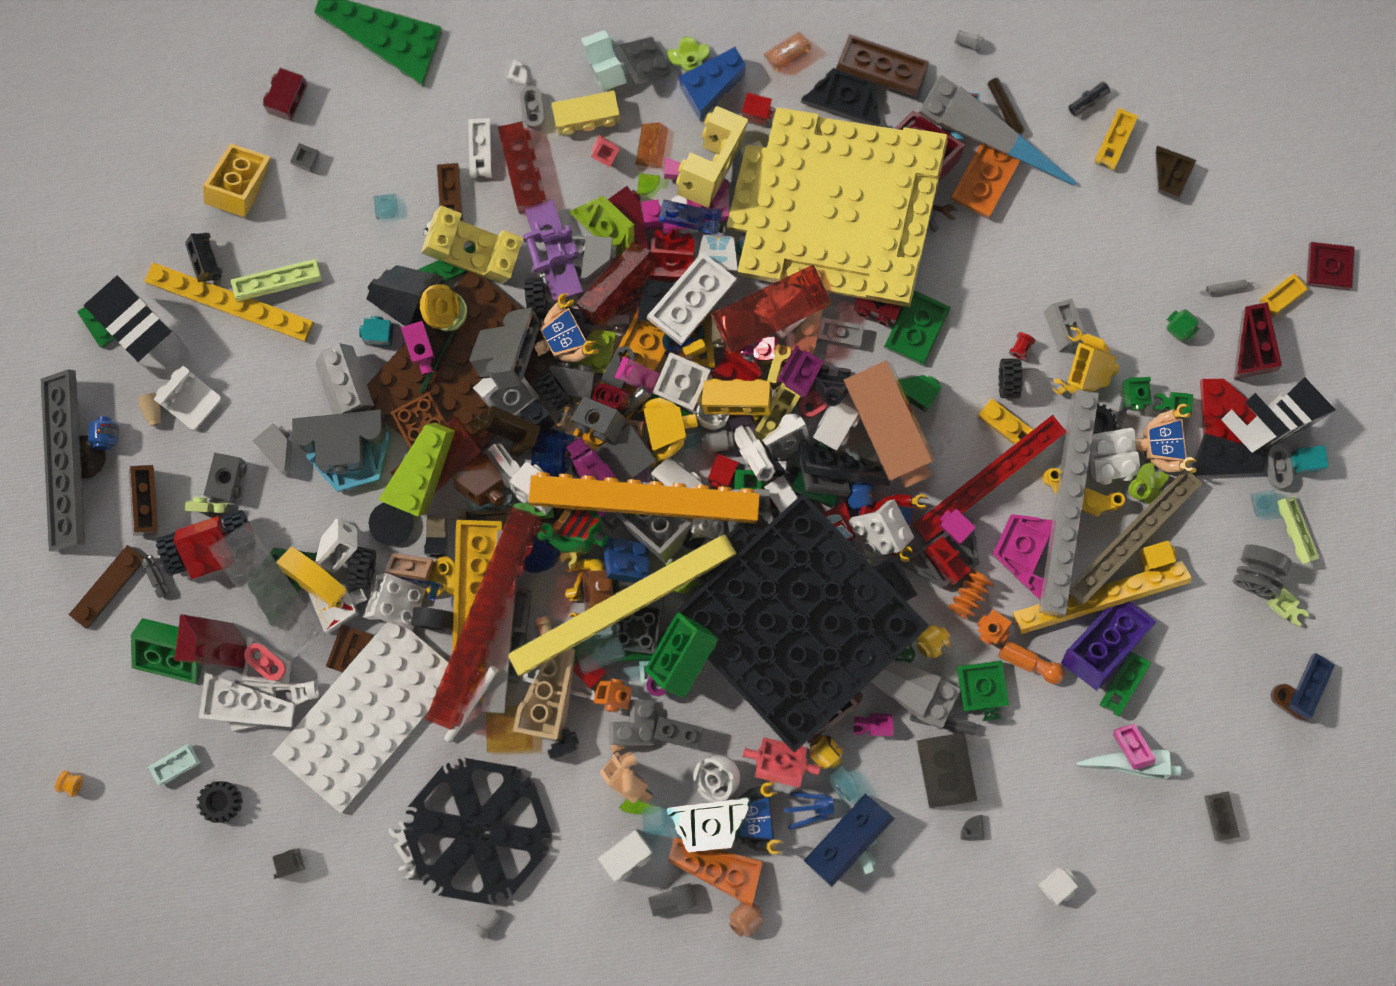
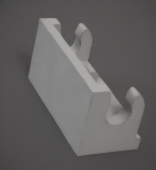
(1060, 319)

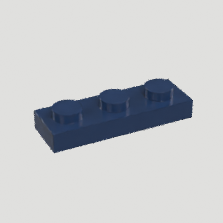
(1311, 686)

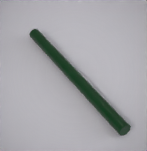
(436, 363)

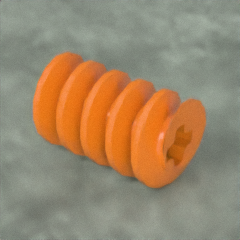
(969, 596)

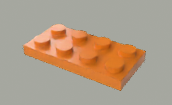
(984, 180)

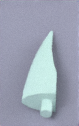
(1117, 761)

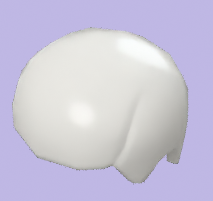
(711, 422)

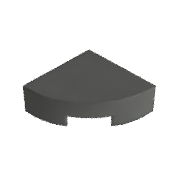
(973, 828)

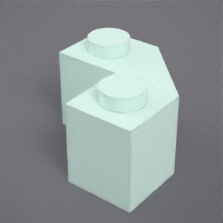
(601, 56)

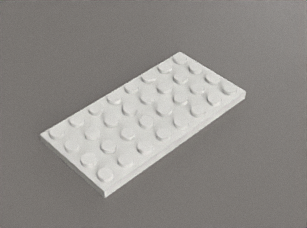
(364, 715)

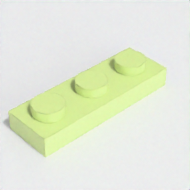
(1298, 530)

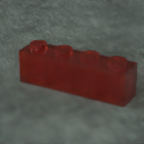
(617, 284)

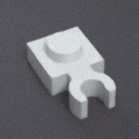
(402, 846)

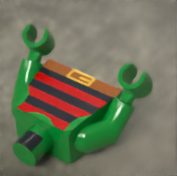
(575, 531)

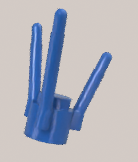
(822, 806)

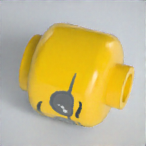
(933, 642)

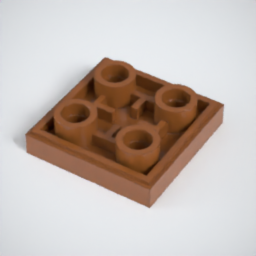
(415, 415)

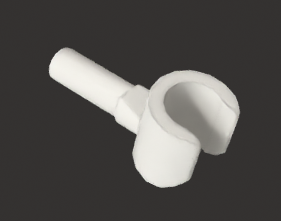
(411, 868)

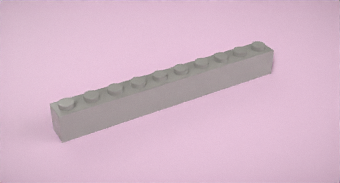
(1068, 503)

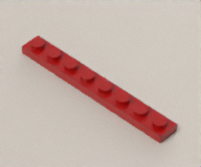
(991, 476)

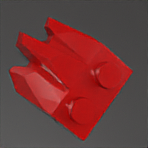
(673, 255)

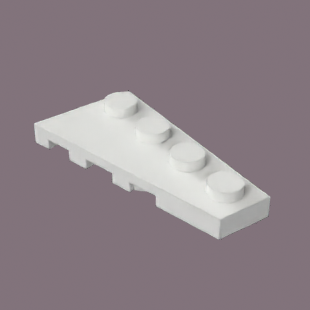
(236, 703)

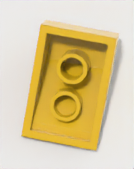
(236, 180)

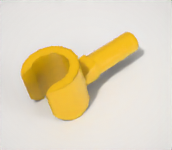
(575, 592)

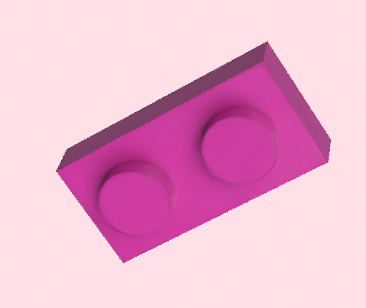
(637, 374)
(1134, 746)

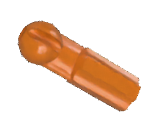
(1029, 661)

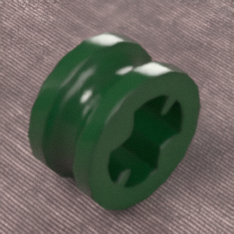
(991, 714)

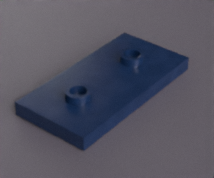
(848, 840)

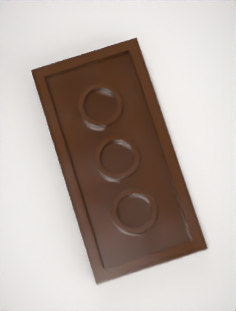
(882, 65)

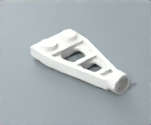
(297, 692)

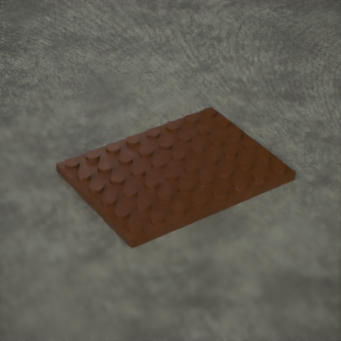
(455, 377)

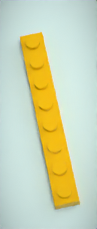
(225, 301)
(1108, 596)

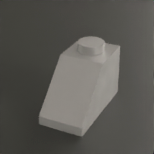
(597, 256)
(276, 447)

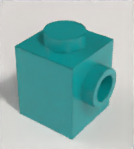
(376, 331)
(1309, 459)

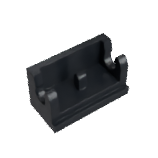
(202, 257)

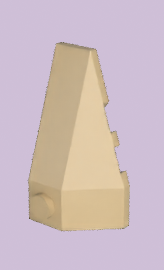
(547, 701)

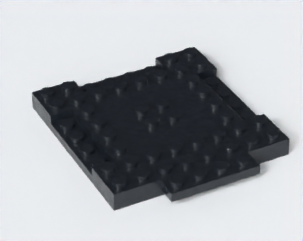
(800, 620)

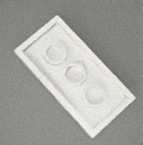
(691, 298)

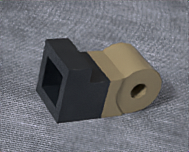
(436, 536)

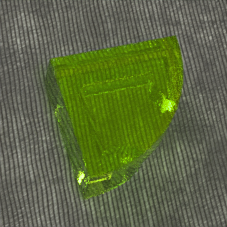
(647, 183)
(633, 808)

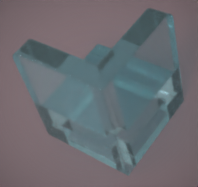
(654, 821)

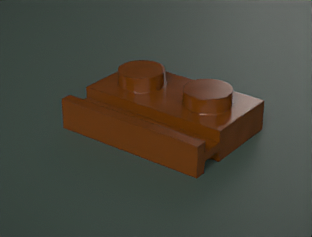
(347, 647)

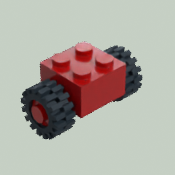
(189, 545)

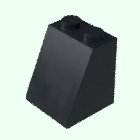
(400, 292)

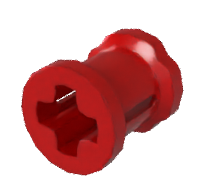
(1022, 346)

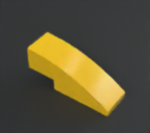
(311, 577)

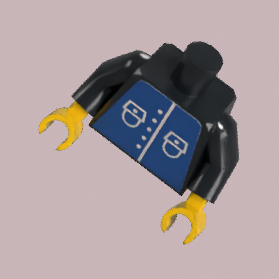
(758, 823)

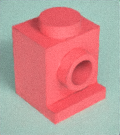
(604, 150)

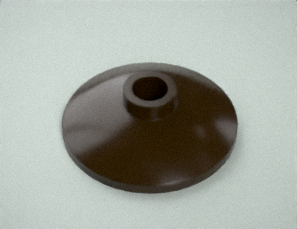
(93, 458)

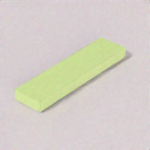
(276, 280)

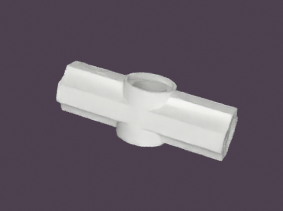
(753, 453)
(504, 465)

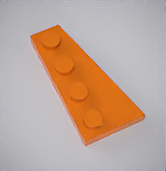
(721, 869)

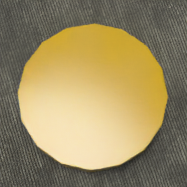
(439, 306)

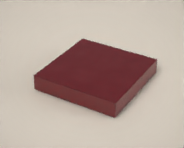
(1330, 265)

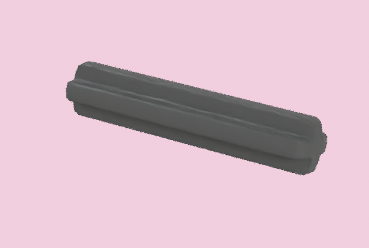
(952, 724)

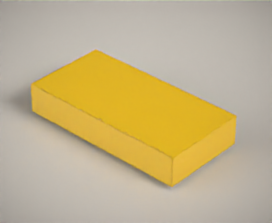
(1284, 294)

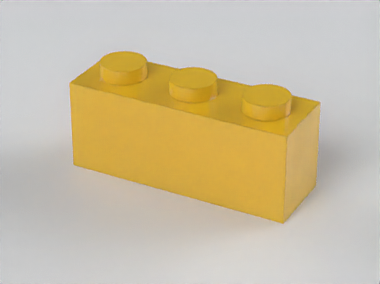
(737, 397)

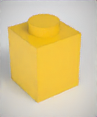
(1157, 555)

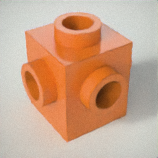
(994, 619)
(613, 695)

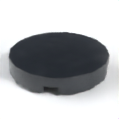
(390, 524)

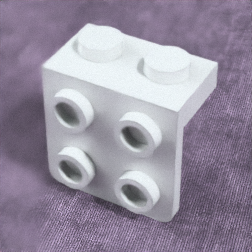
(187, 398)
(882, 531)

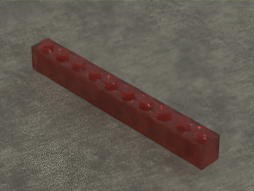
(483, 619)

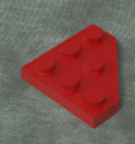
(1217, 400)

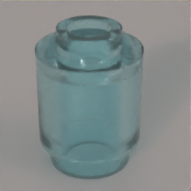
(844, 784)

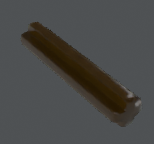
(1005, 105)

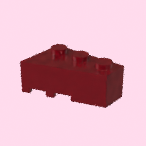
(1257, 343)

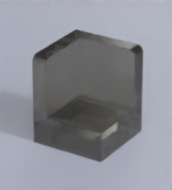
(288, 863)

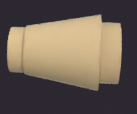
(150, 409)

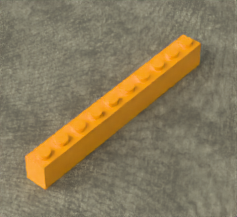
(643, 498)

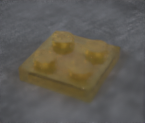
(500, 732)

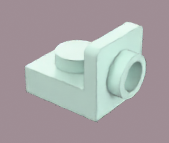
(866, 861)

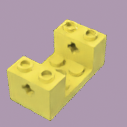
(701, 178)
(493, 253)

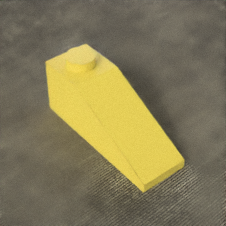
(782, 404)

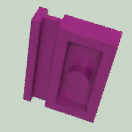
(800, 371)

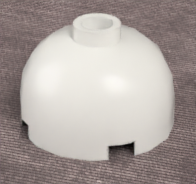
(717, 778)

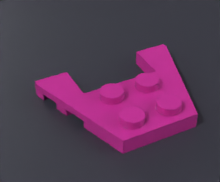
(720, 201)
(1021, 548)

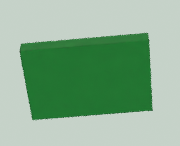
(917, 328)

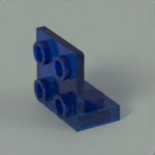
(550, 451)

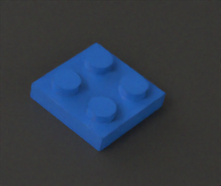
(626, 560)

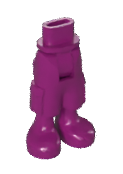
(589, 463)

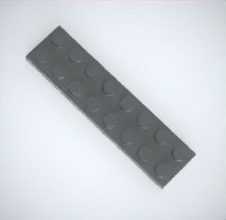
(62, 461)

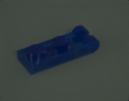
(690, 216)

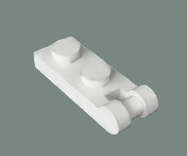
(480, 147)

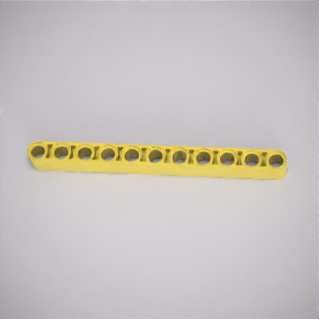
(622, 605)

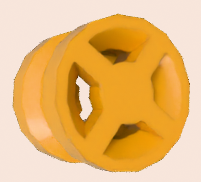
(68, 783)

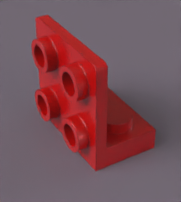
(736, 367)

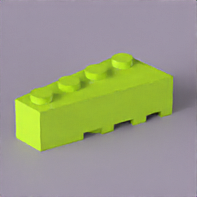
(420, 471)

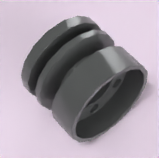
(1262, 571)

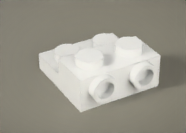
(682, 381)
(1114, 456)

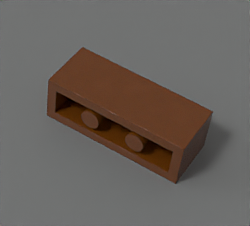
(143, 500)

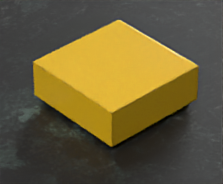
(694, 349)

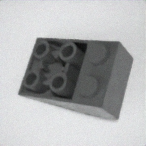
(641, 629)

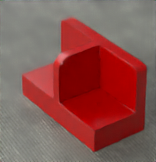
(947, 560)

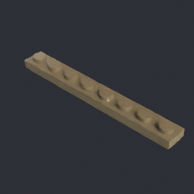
(1133, 537)

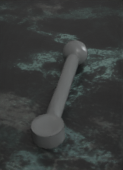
(1119, 418)

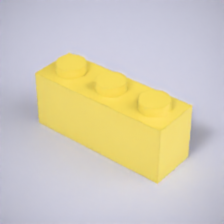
(586, 113)

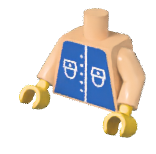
(563, 335)
(1165, 442)

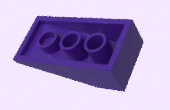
(1107, 643)

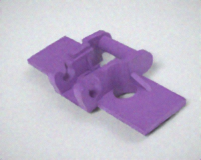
(558, 247)

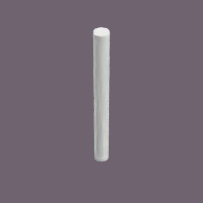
(477, 694)

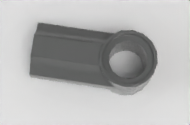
(677, 899)

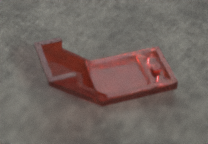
(771, 309)

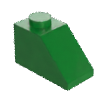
(921, 390)

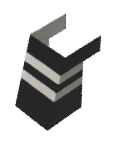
(128, 319)
(1281, 418)

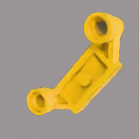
(1093, 502)

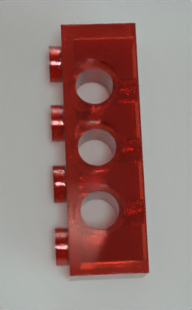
(510, 136)

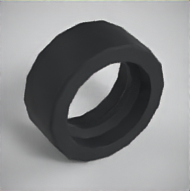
(432, 618)

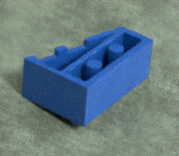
(711, 80)

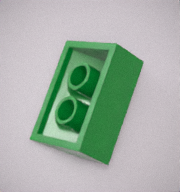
(154, 652)
(681, 655)

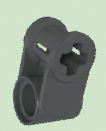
(611, 370)

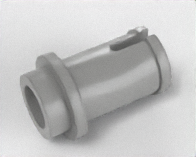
(969, 40)
(487, 924)

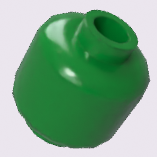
(1182, 325)

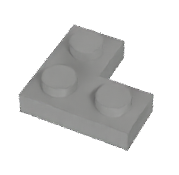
(639, 729)

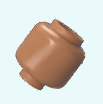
(746, 919)

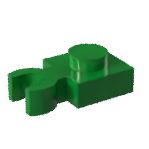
(1174, 400)

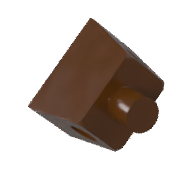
(480, 482)

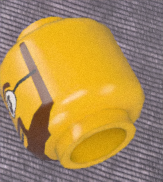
(825, 752)

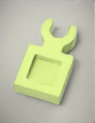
(201, 504)
(1287, 606)

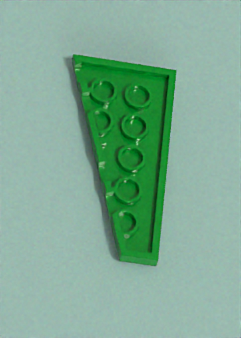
(390, 36)

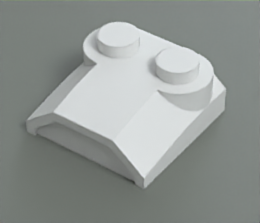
(786, 438)

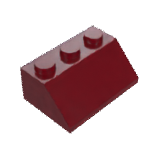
(209, 642)

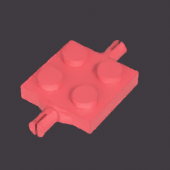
(779, 763)

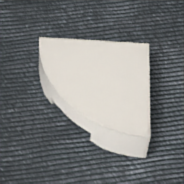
(518, 74)

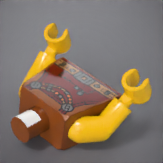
(595, 582)

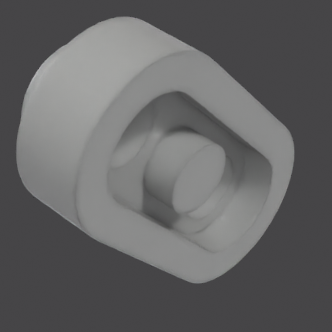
(533, 108)
(1279, 467)

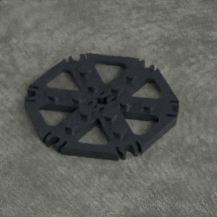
(464, 847)

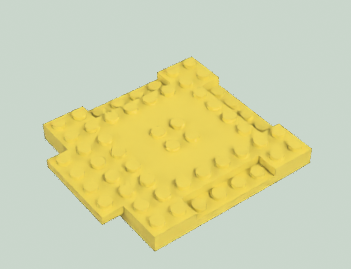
(840, 200)

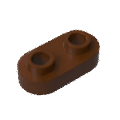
(1283, 704)

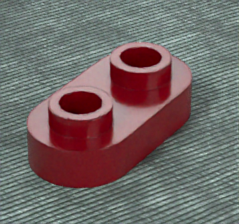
(611, 396)

